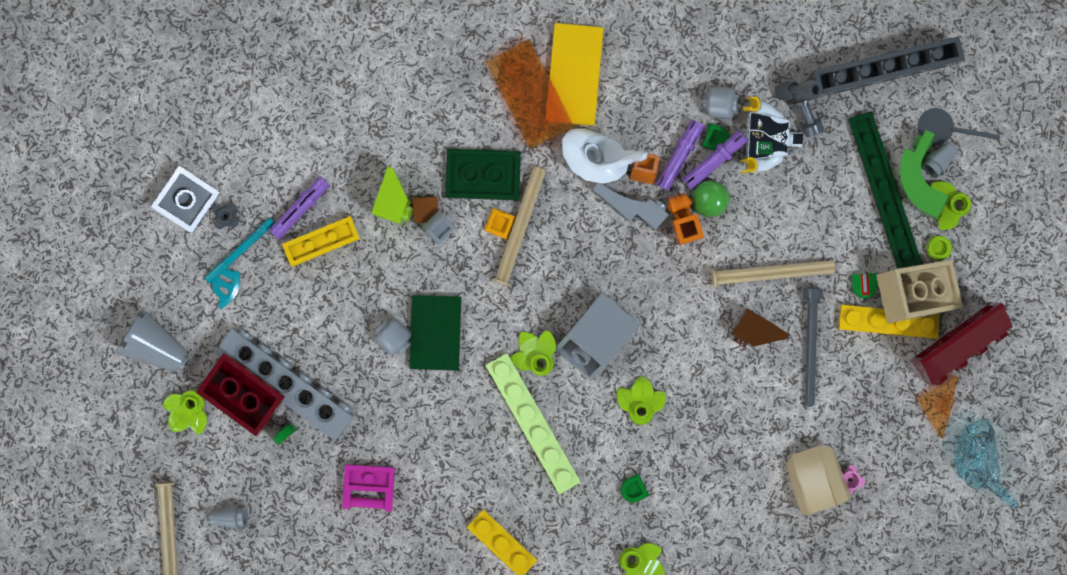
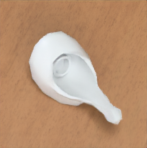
(584, 146)

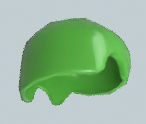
(710, 198)

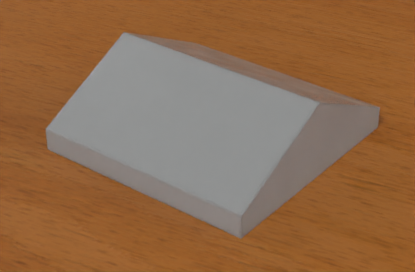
(184, 199)

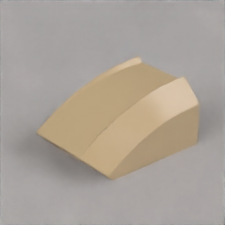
(817, 479)

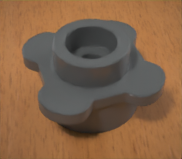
(219, 213)

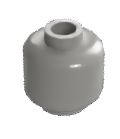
(721, 102)
(393, 337)

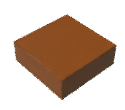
(424, 208)

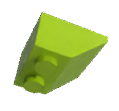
(392, 200)

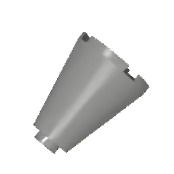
(152, 344)

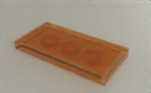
(530, 94)

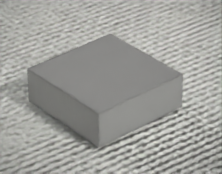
(438, 227)

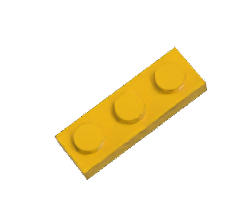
(321, 241)
(501, 543)

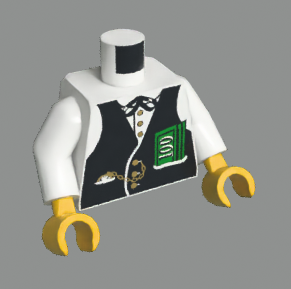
(767, 136)

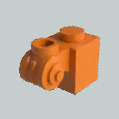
(686, 226)

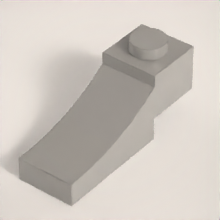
(649, 212)

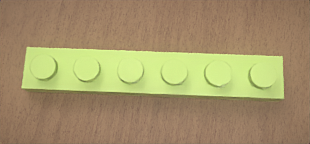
(533, 423)

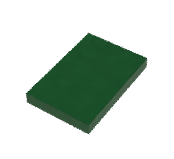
(483, 174)
(435, 332)

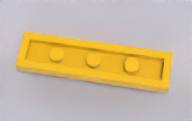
(874, 321)

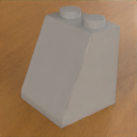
(597, 336)

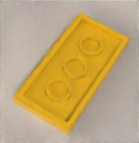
(577, 69)

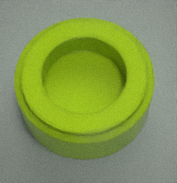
(938, 248)

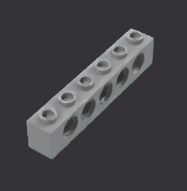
(341, 414)

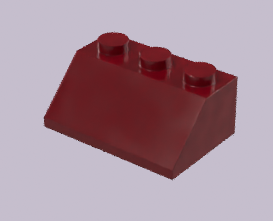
(240, 394)

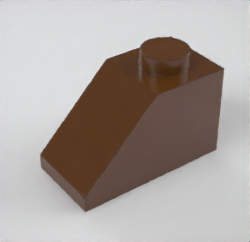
(755, 330)

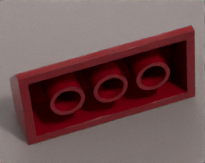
(962, 343)

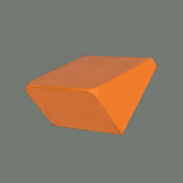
(645, 170)

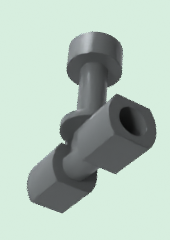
(801, 96)

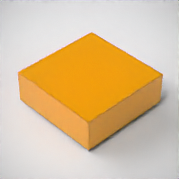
(500, 223)

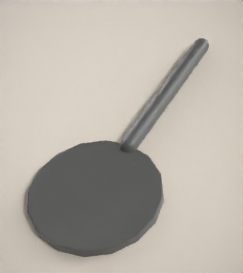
(942, 125)

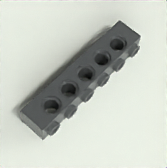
(889, 66)

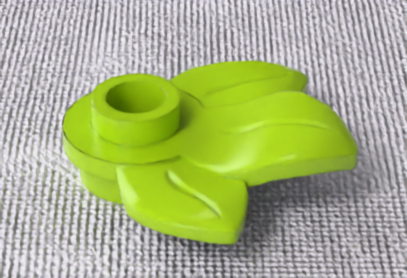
(950, 215)
(532, 350)
(639, 397)
(183, 414)
(645, 560)

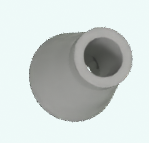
(939, 160)
(230, 517)

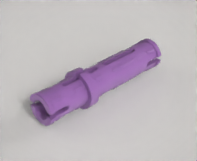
(680, 154)
(715, 159)
(296, 211)

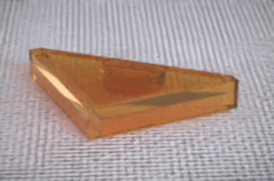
(938, 404)

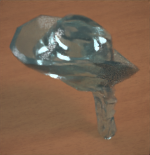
(978, 460)

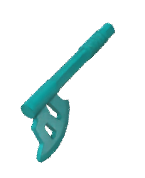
(222, 267)

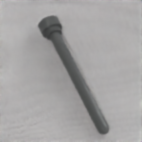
(812, 297)

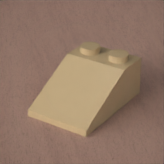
(919, 291)

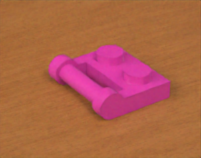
(368, 479)

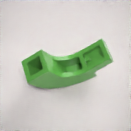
(919, 193)

